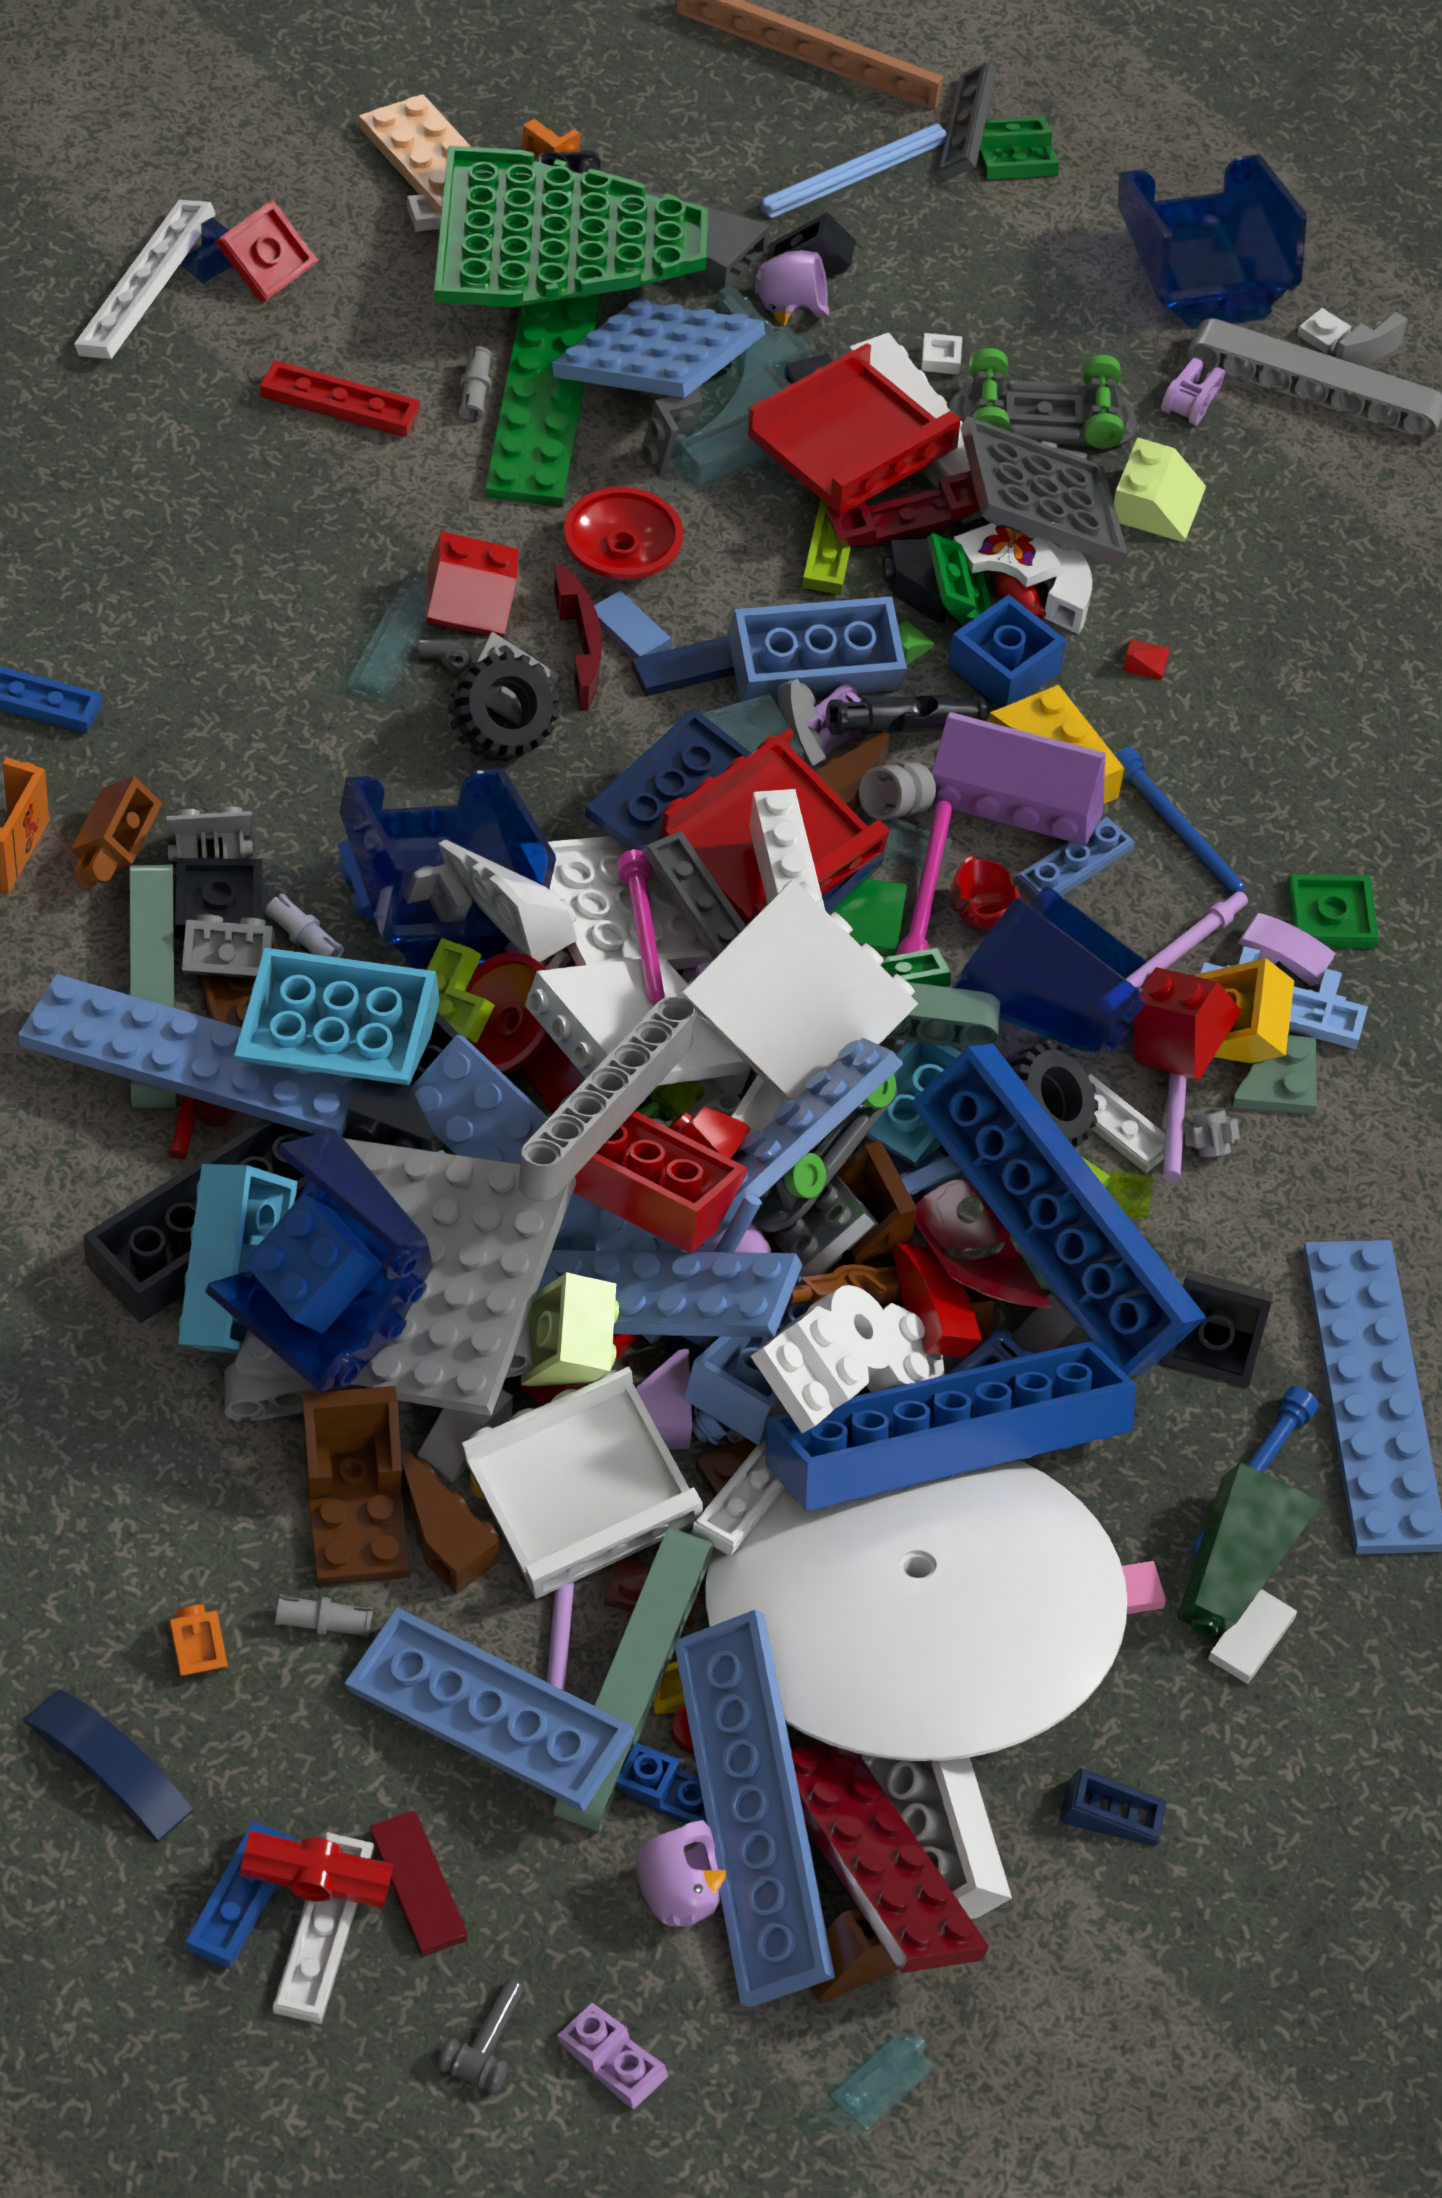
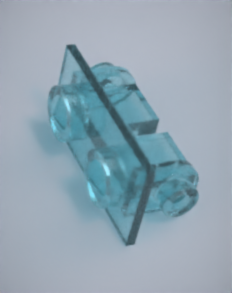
(884, 2080)

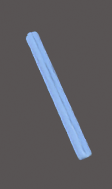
(852, 171)

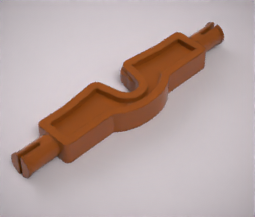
(878, 1282)

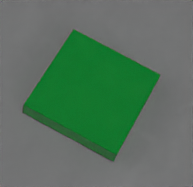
(1334, 909)

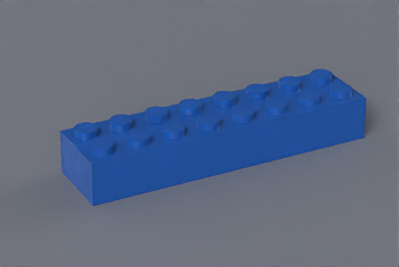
(1057, 1210)
(952, 1425)

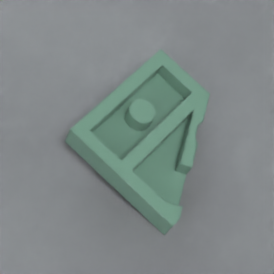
(1283, 1082)

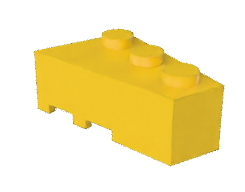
(1056, 717)

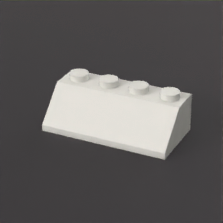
(951, 1824)

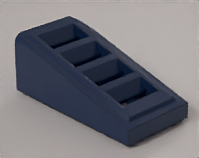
(1091, 1817)

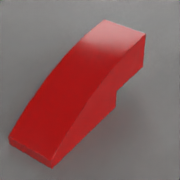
(937, 1301)

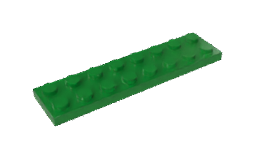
(537, 409)

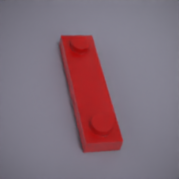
(339, 398)

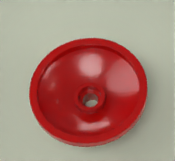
(623, 533)
(511, 1032)

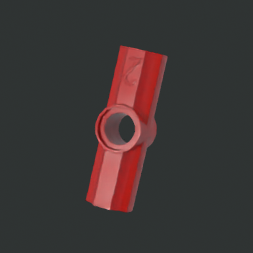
(316, 1869)

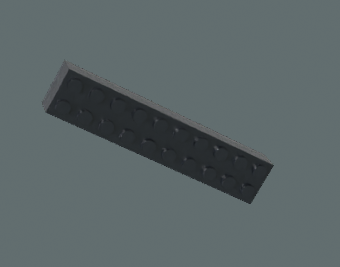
(148, 1244)

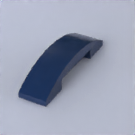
(112, 1761)

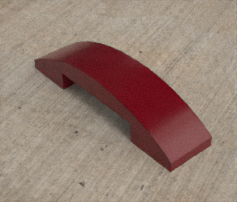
(908, 515)
(575, 603)

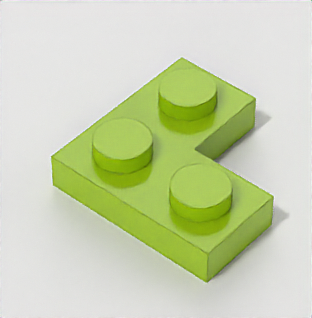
(454, 970)

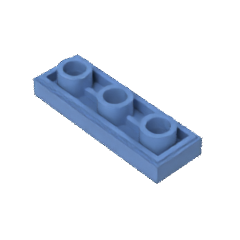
(1076, 862)

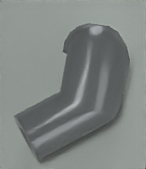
(449, 653)

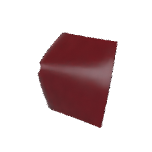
(997, 1275)

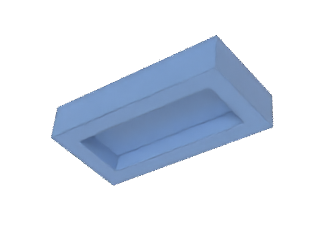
(630, 626)

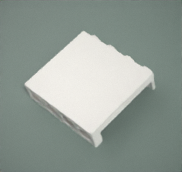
(797, 991)
(598, 1006)
(580, 1482)

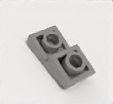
(1367, 344)
(797, 707)

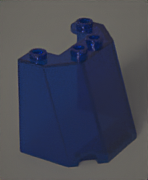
(1222, 250)
(400, 841)
(1058, 974)
(379, 1311)

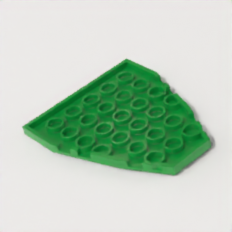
(549, 234)

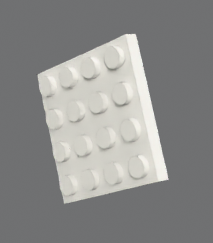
(603, 908)

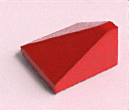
(1146, 659)

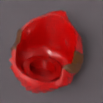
(982, 892)

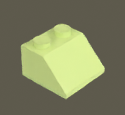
(1158, 491)
(572, 1331)

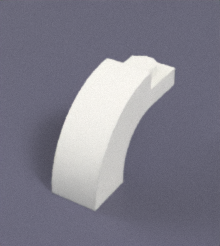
(1070, 591)

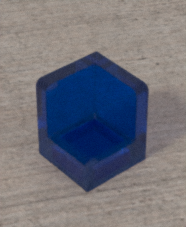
(208, 259)

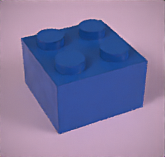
(1006, 652)
(313, 1264)

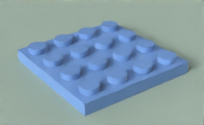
(659, 348)

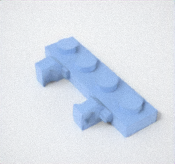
(1319, 1013)

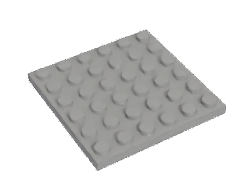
(485, 1273)

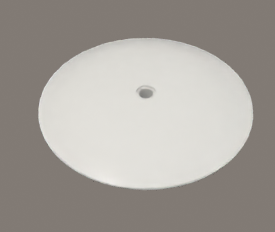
(931, 1611)

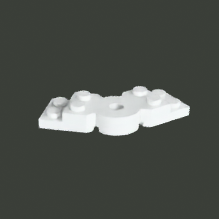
(840, 1350)

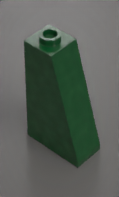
(1242, 1545)

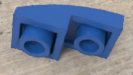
(661, 1785)

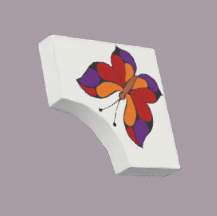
(1010, 552)

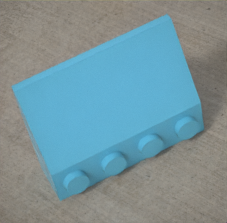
(339, 1016)

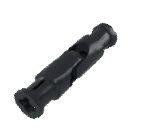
(900, 714)

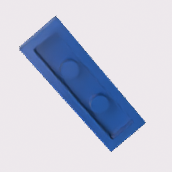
(48, 700)
(232, 1909)

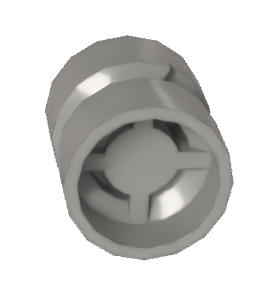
(897, 790)

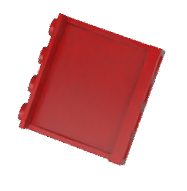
(849, 431)
(719, 818)

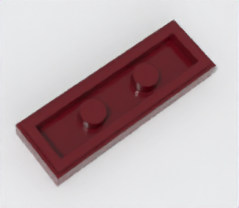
(419, 1883)

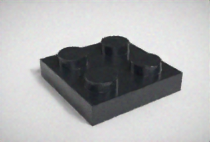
(217, 888)

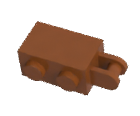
(114, 831)

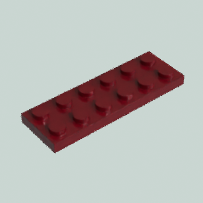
(882, 1862)

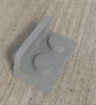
(225, 948)

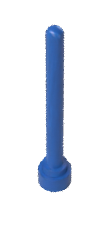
(1135, 774)
(1295, 1409)

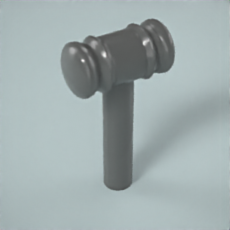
(475, 2062)

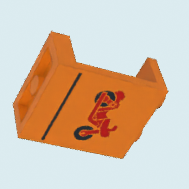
(27, 818)

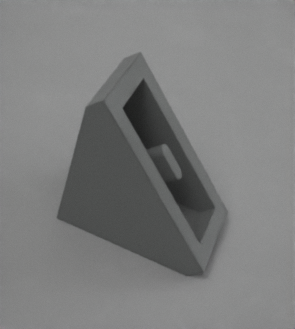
(1050, 1329)

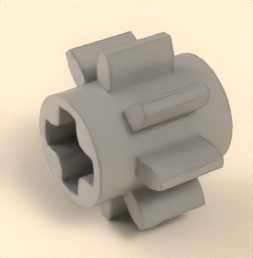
(1211, 1132)

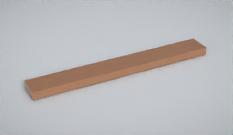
(818, 48)

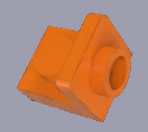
(541, 139)
(197, 1640)

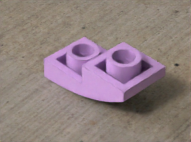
(1289, 945)
(611, 2056)

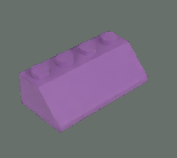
(1020, 778)

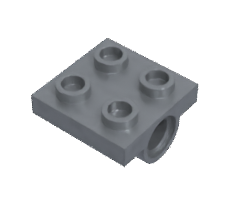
(827, 1229)

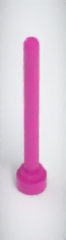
(635, 873)
(916, 939)

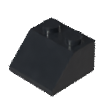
(1231, 1334)

